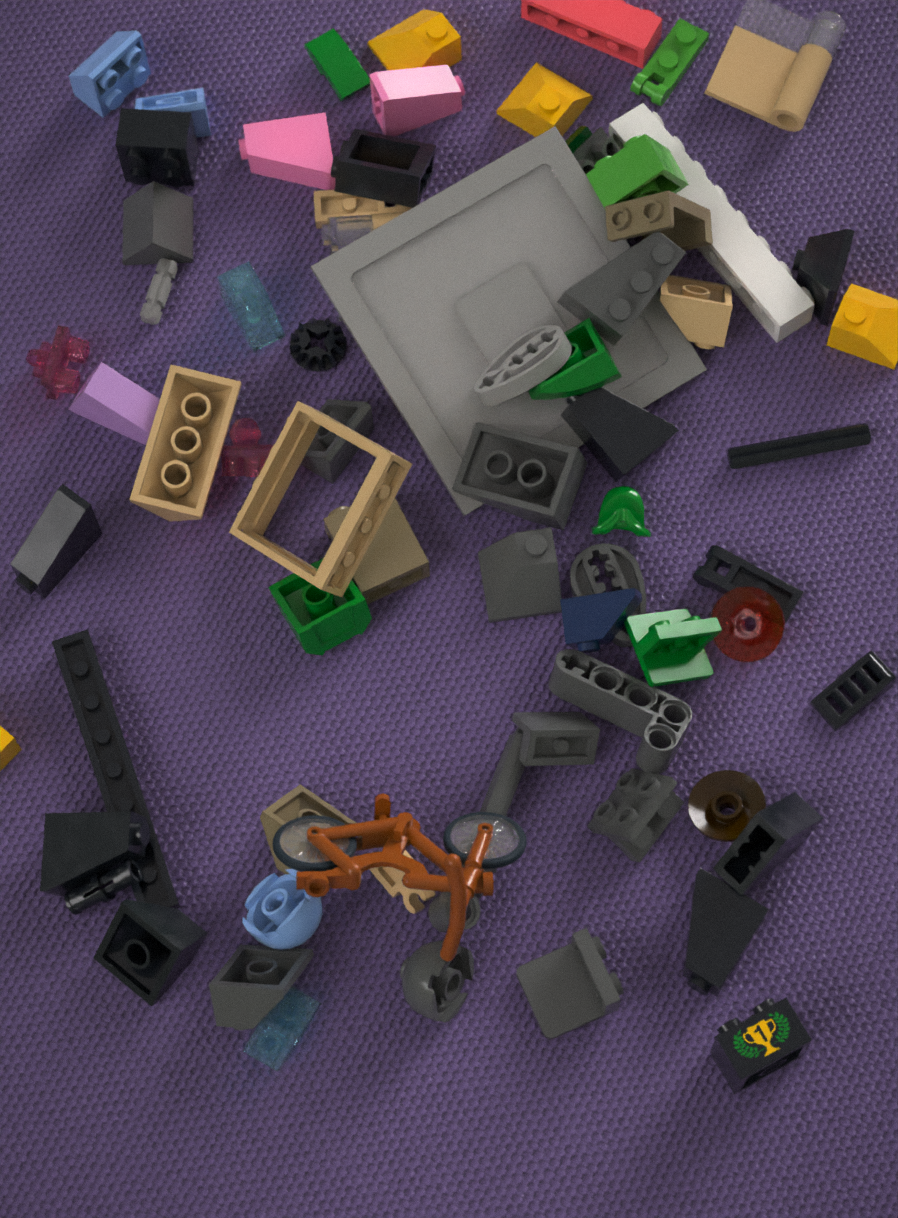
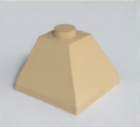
(698, 309)

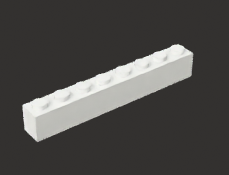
(736, 250)

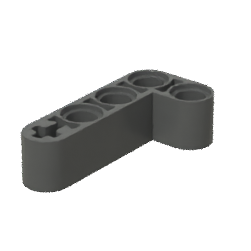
(626, 703)

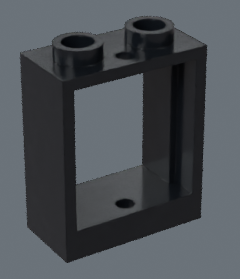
(383, 168)

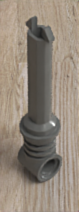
(496, 801)

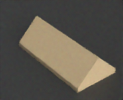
(185, 444)

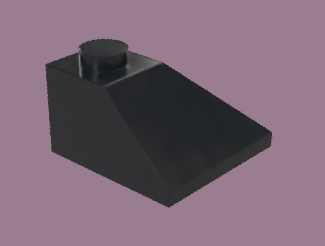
(822, 269)
(149, 947)

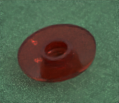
(732, 612)

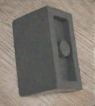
(556, 738)

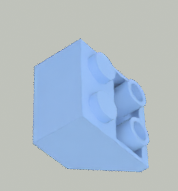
(111, 72)

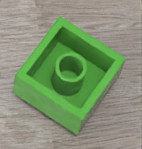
(636, 172)

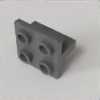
(637, 812)

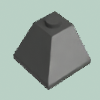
(521, 576)
(254, 983)

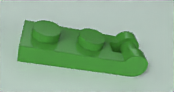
(670, 62)

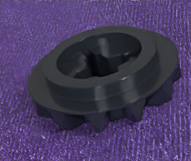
(316, 358)

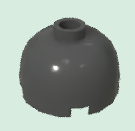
(435, 985)

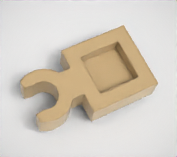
(392, 882)

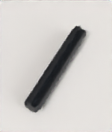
(799, 446)

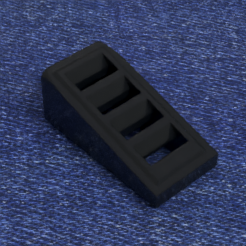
(878, 671)

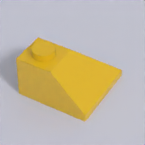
(418, 42)
(544, 102)
(866, 326)

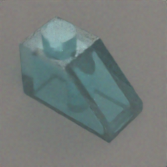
(250, 306)

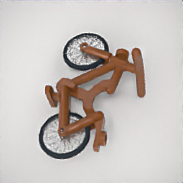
(326, 848)

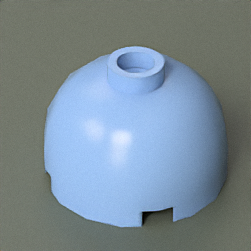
(282, 913)

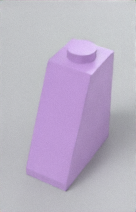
(116, 403)

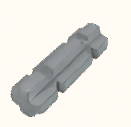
(158, 291)

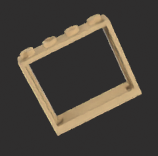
(361, 520)

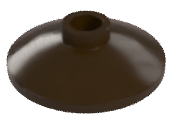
(722, 791)

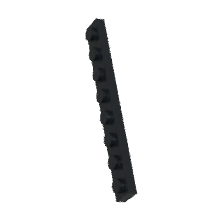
(111, 757)

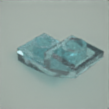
(282, 1029)

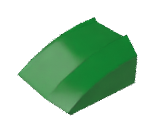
(585, 370)
(319, 617)

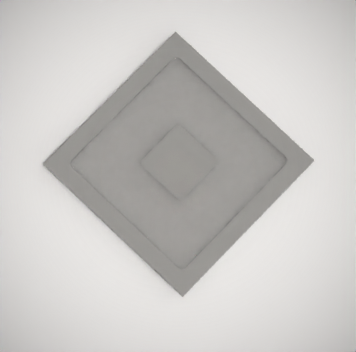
(471, 275)

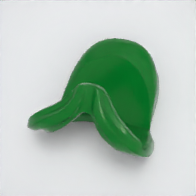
(622, 510)

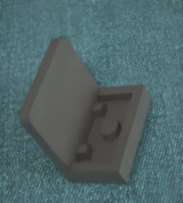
(570, 986)

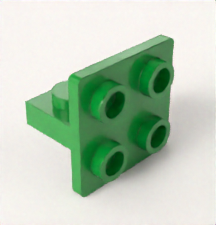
(672, 645)

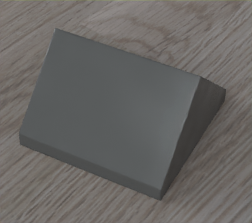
(157, 226)
(331, 453)

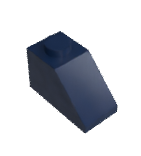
(597, 617)

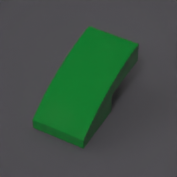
(338, 64)

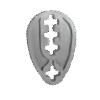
(523, 364)

